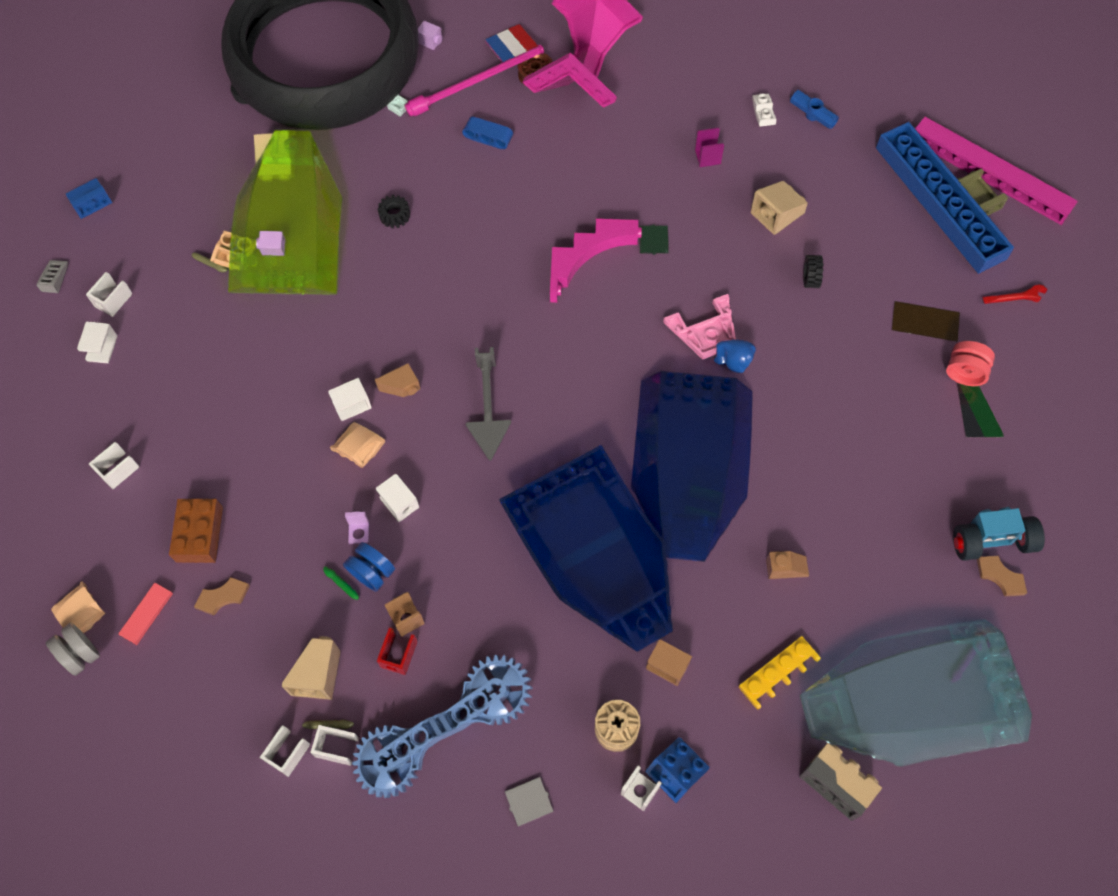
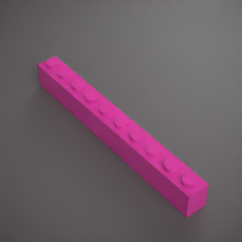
(997, 172)

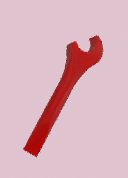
(1030, 294)

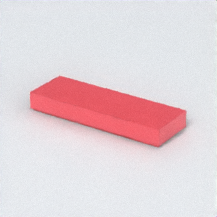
(145, 614)

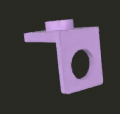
(356, 521)

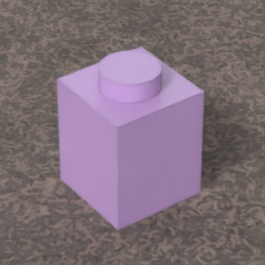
(429, 35)
(271, 243)

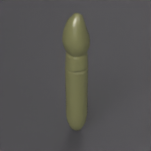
(205, 260)
(342, 724)

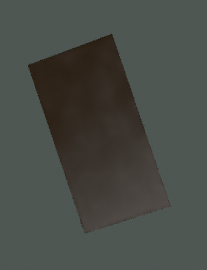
(926, 321)

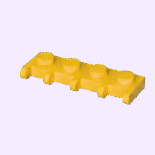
(777, 670)

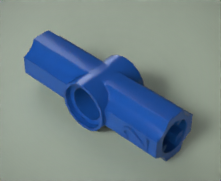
(814, 109)

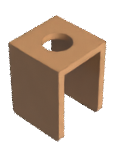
(401, 606)
(668, 662)

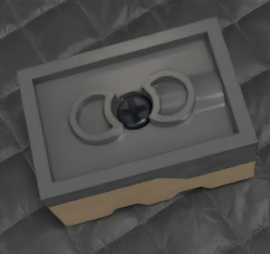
(841, 782)

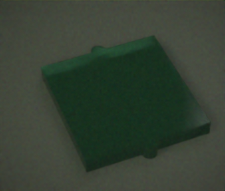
(654, 240)

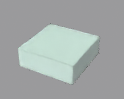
(397, 105)

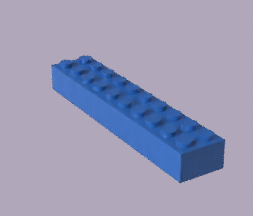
(944, 198)

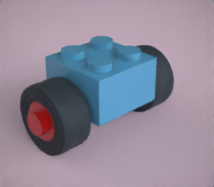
(998, 529)

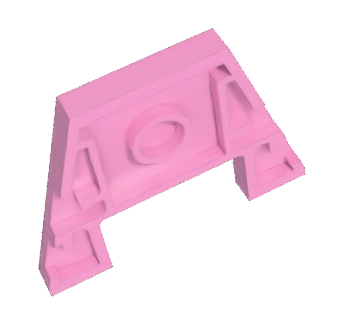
(706, 334)

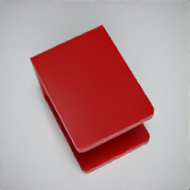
(384, 652)

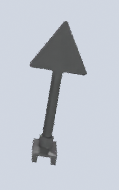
(488, 432)

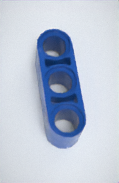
(487, 133)

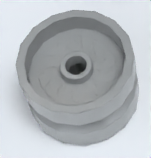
(70, 651)

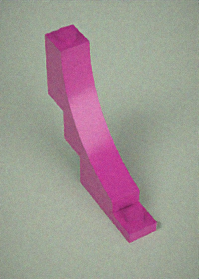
(608, 234)

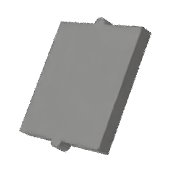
(529, 801)

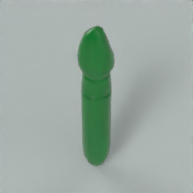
(330, 573)

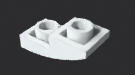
(763, 109)

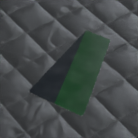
(976, 413)

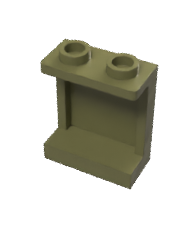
(982, 192)

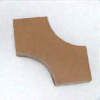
(1010, 583)
(212, 600)

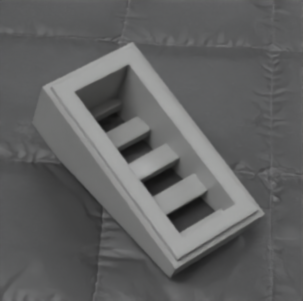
(55, 284)

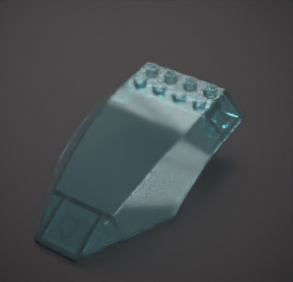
(922, 695)

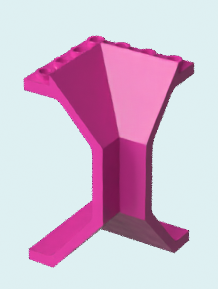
(594, 30)

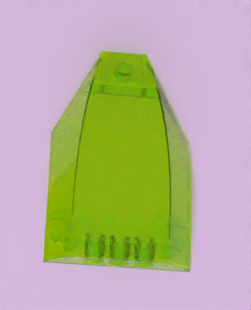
(294, 195)

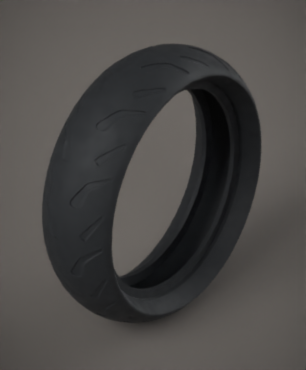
(326, 105)

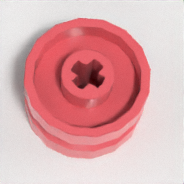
(970, 363)

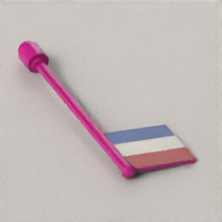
(509, 46)

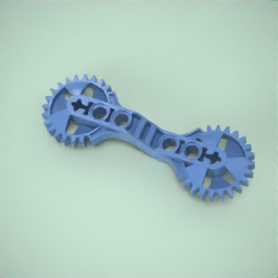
(440, 726)

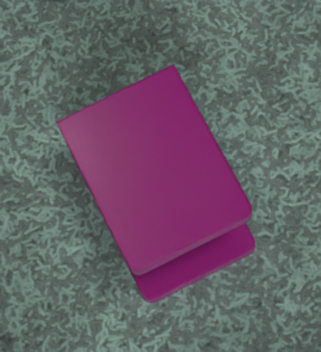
(707, 149)

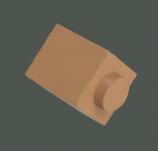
(399, 382)
(786, 565)

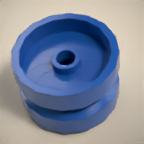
(369, 566)

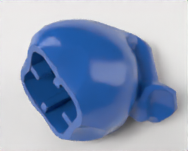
(735, 354)

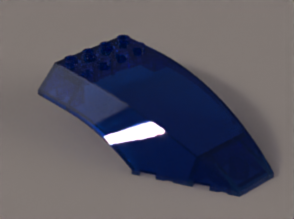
(692, 458)
(596, 547)

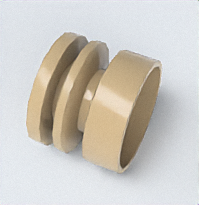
(609, 735)

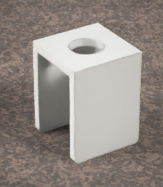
(114, 300)
(97, 341)
(349, 399)
(107, 459)
(397, 497)
(319, 741)
(275, 745)
(638, 779)

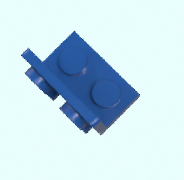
(88, 198)
(677, 769)

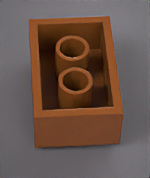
(196, 531)

